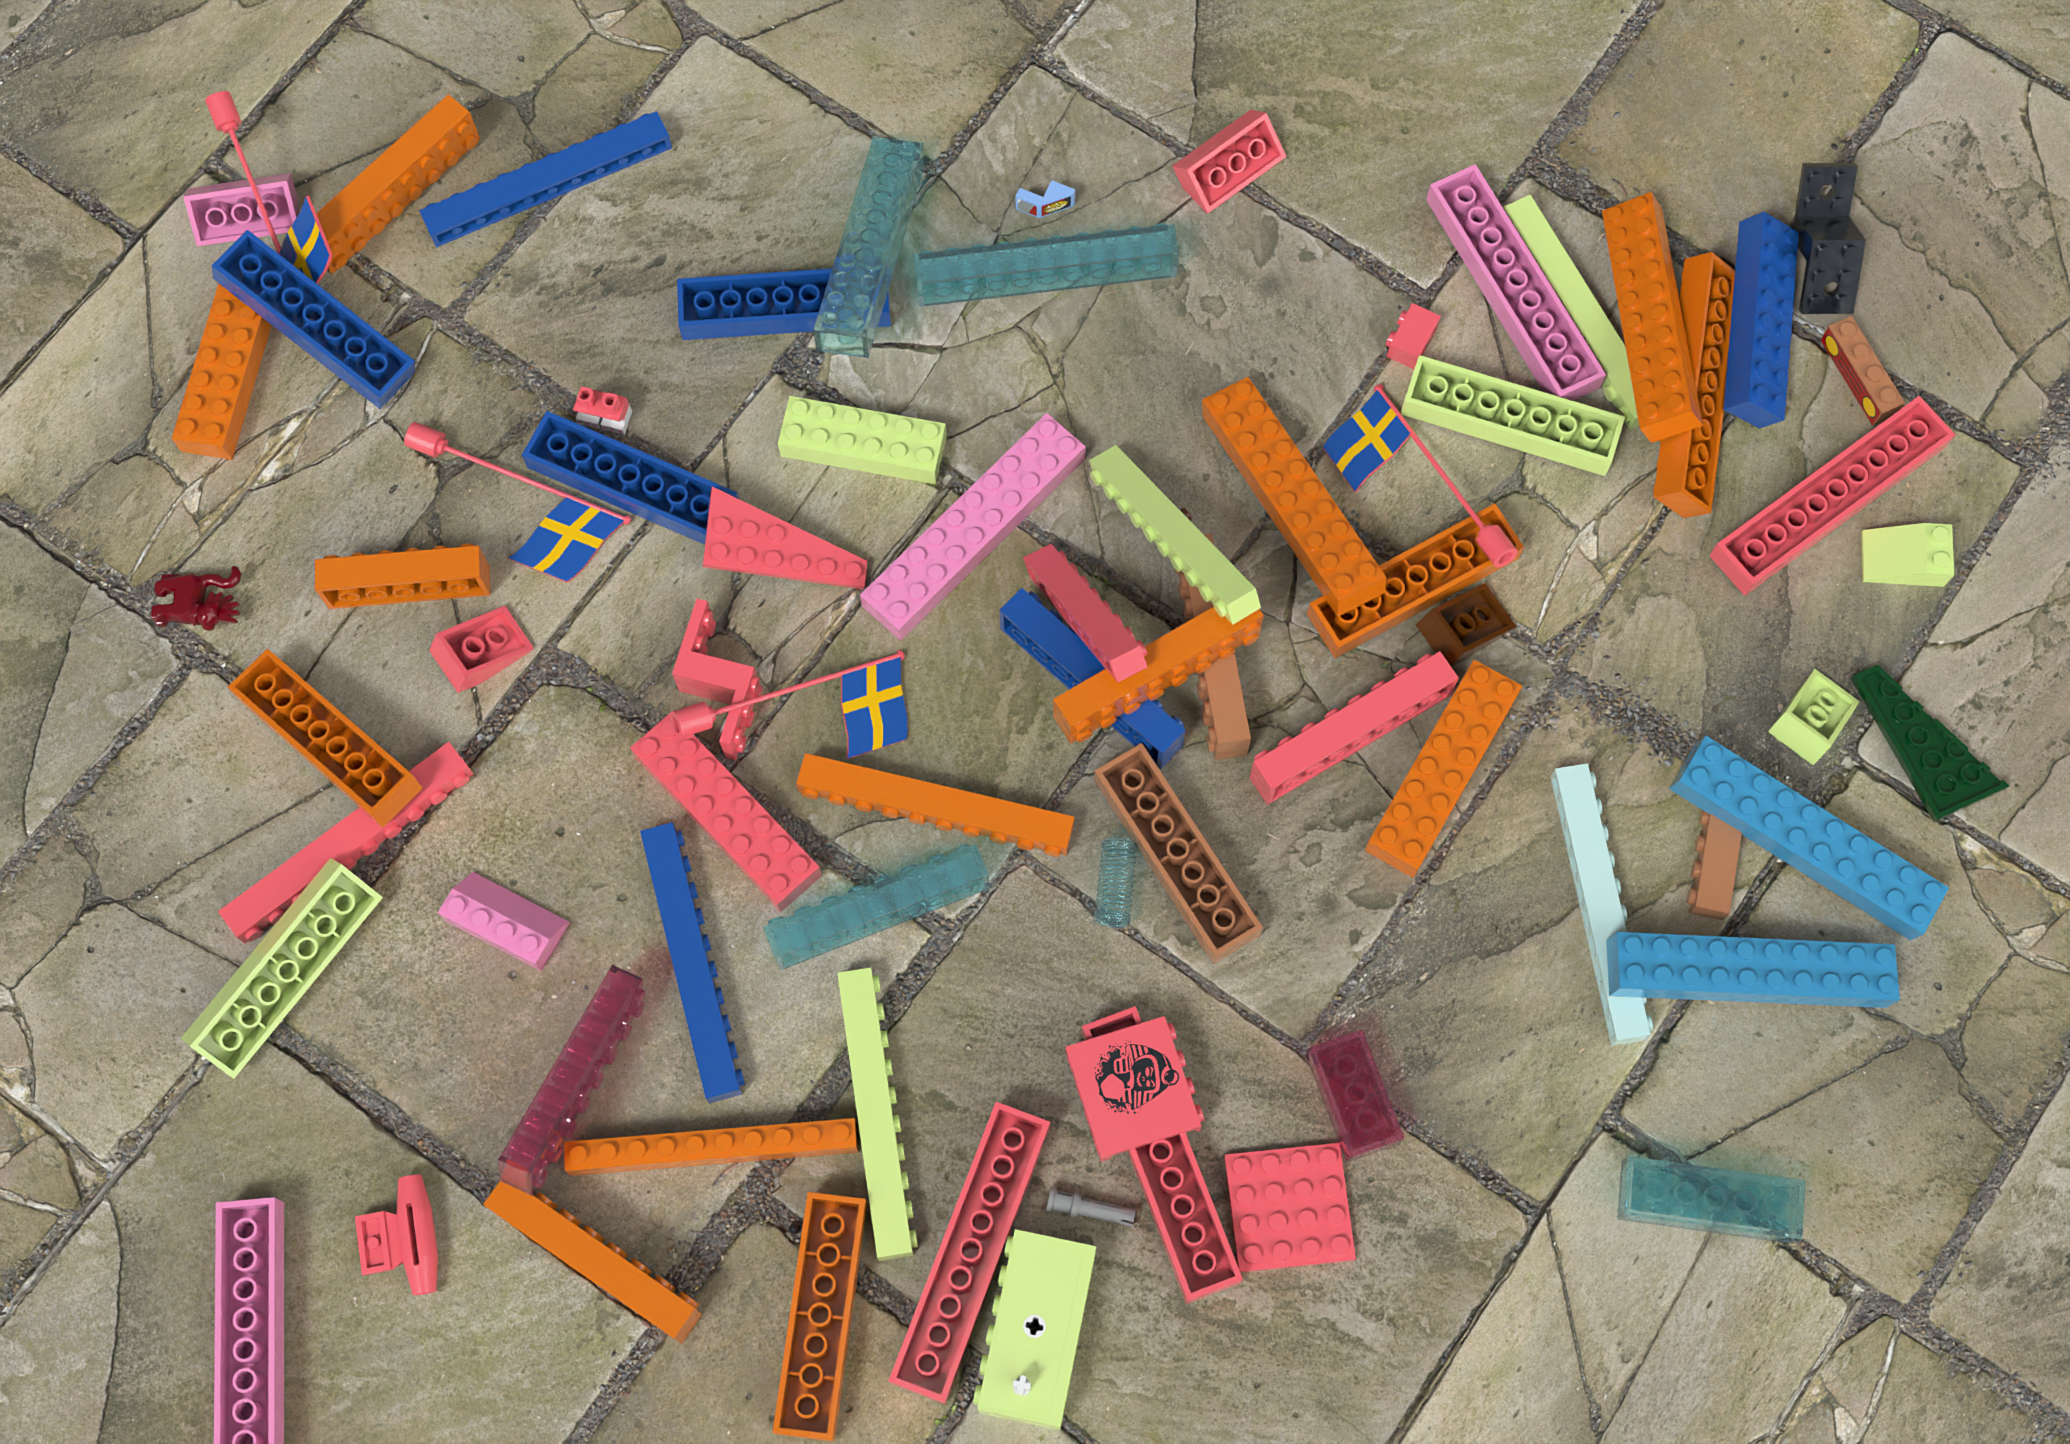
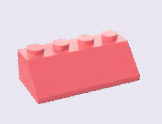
(1230, 160)

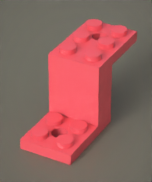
(716, 678)

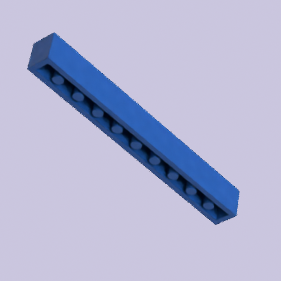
(546, 178)
(691, 963)

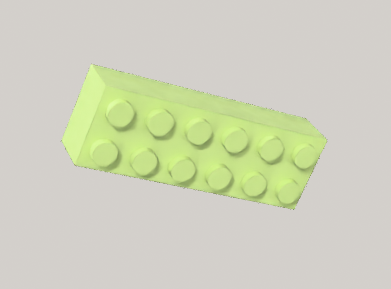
(862, 440)

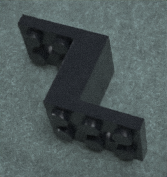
(1828, 238)

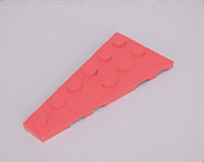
(761, 544)

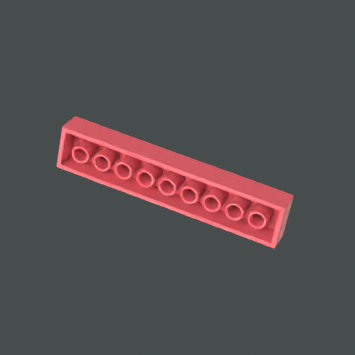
(1831, 495)
(1179, 1200)
(970, 1253)

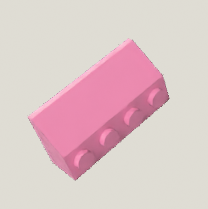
(229, 209)
(503, 920)

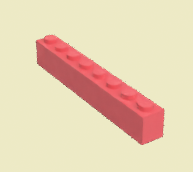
(1086, 612)

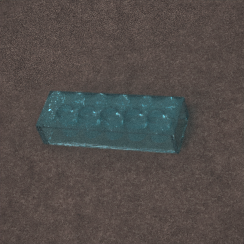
(1711, 1200)

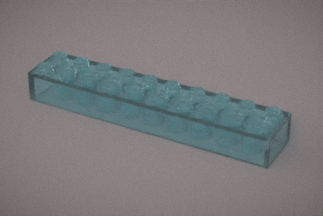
(869, 248)
(1046, 265)

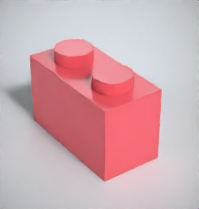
(1412, 336)

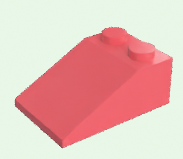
(479, 648)

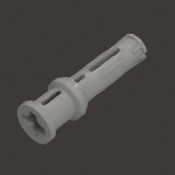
(1077, 1205)

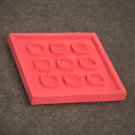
(1289, 1207)

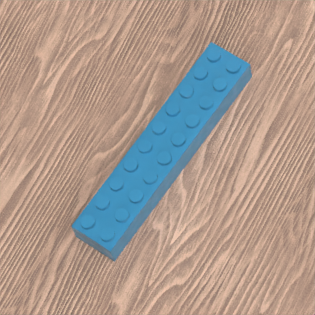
(1809, 838)
(1752, 970)

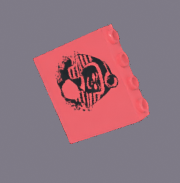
(1133, 1087)

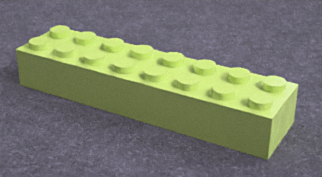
(1513, 415)
(281, 968)

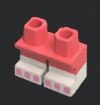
(602, 410)

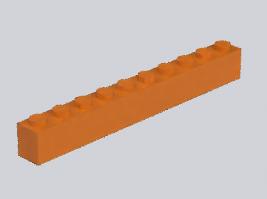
(935, 804)
(711, 1147)

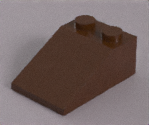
(1465, 624)

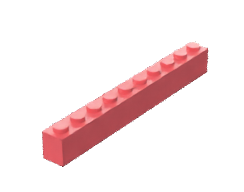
(344, 843)

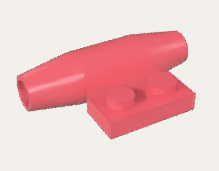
(402, 1237)

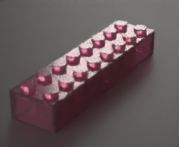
(571, 1081)

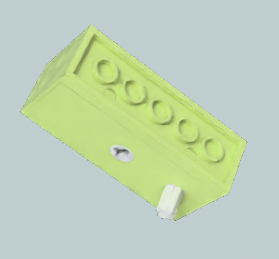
(1025, 1372)

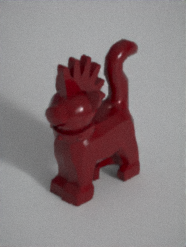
(189, 597)

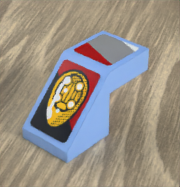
(1055, 199)

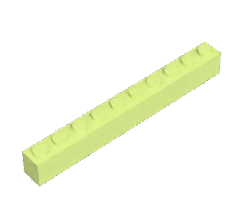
(1578, 303)
(1174, 535)
(875, 1114)

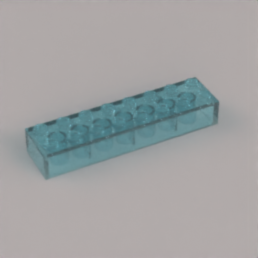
(877, 906)

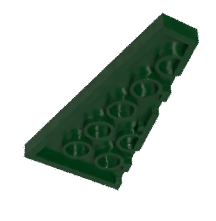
(1929, 753)

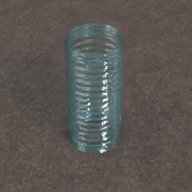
(1114, 917)

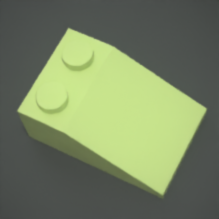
(1908, 554)
(1814, 717)

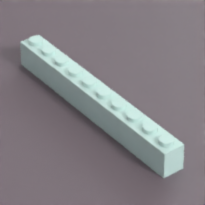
(1597, 893)

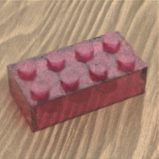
(1354, 1096)

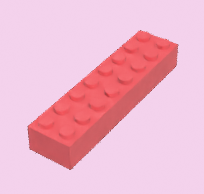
(1352, 727)
(727, 813)

